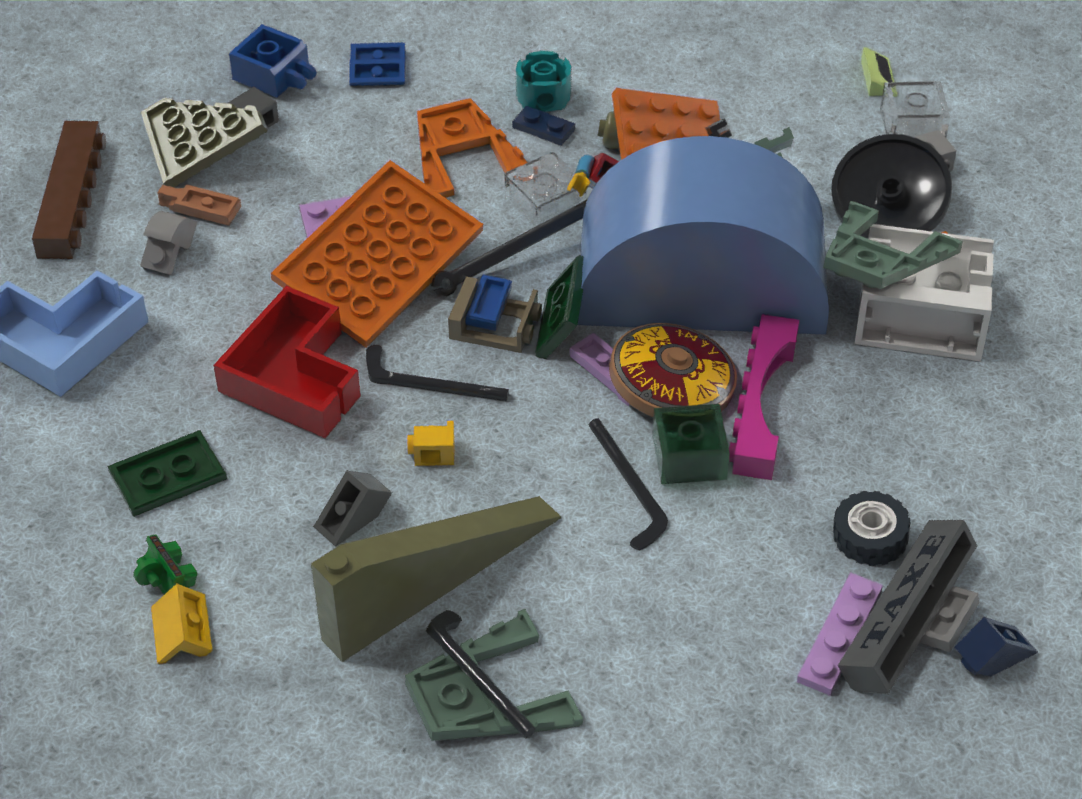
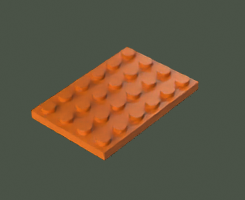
(379, 251)

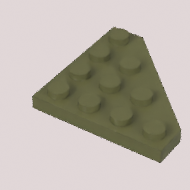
(196, 135)

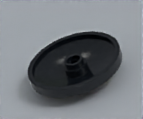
(898, 178)

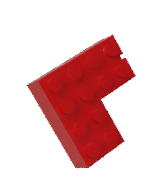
(283, 367)

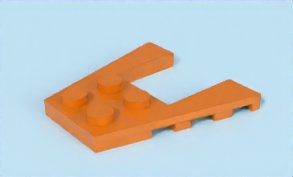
(455, 129)

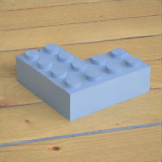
(72, 337)

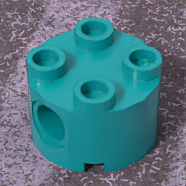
(543, 81)

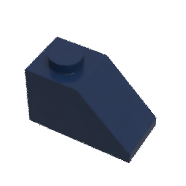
(993, 647)

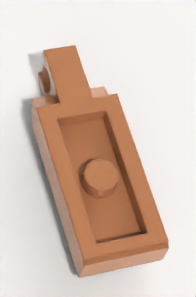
(200, 203)

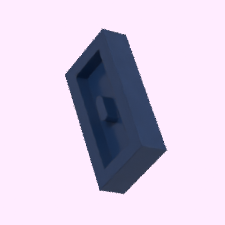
(543, 125)

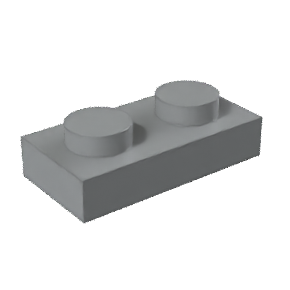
(951, 619)

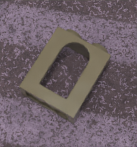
(526, 311)

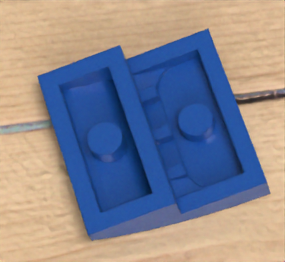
(377, 64)

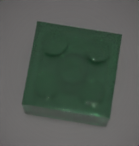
(690, 444)

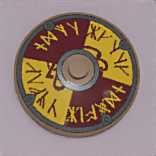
(671, 368)

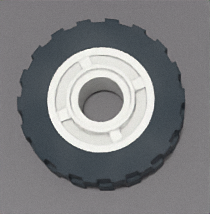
(871, 528)

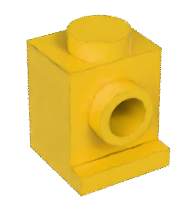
(432, 445)

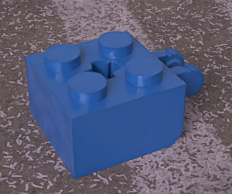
(271, 61)

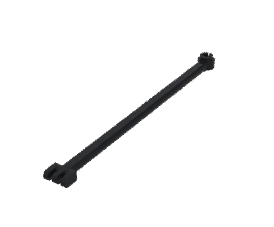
(529, 237)

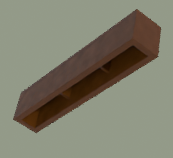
(68, 190)

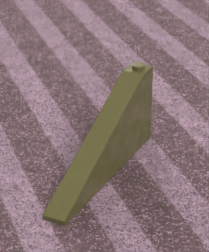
(389, 577)

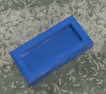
(489, 302)

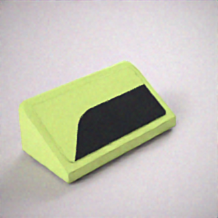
(876, 71)

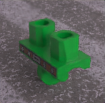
(161, 568)

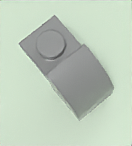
(165, 236)

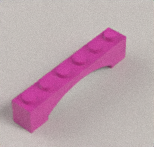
(756, 446)

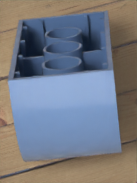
(703, 240)

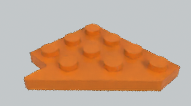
(656, 117)

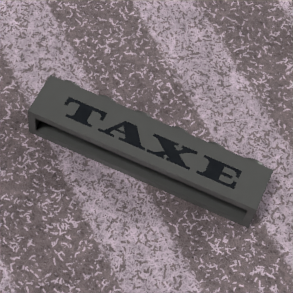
(907, 606)

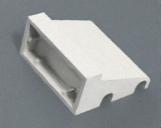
(936, 309)

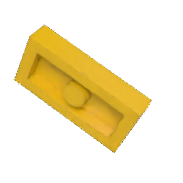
(181, 624)

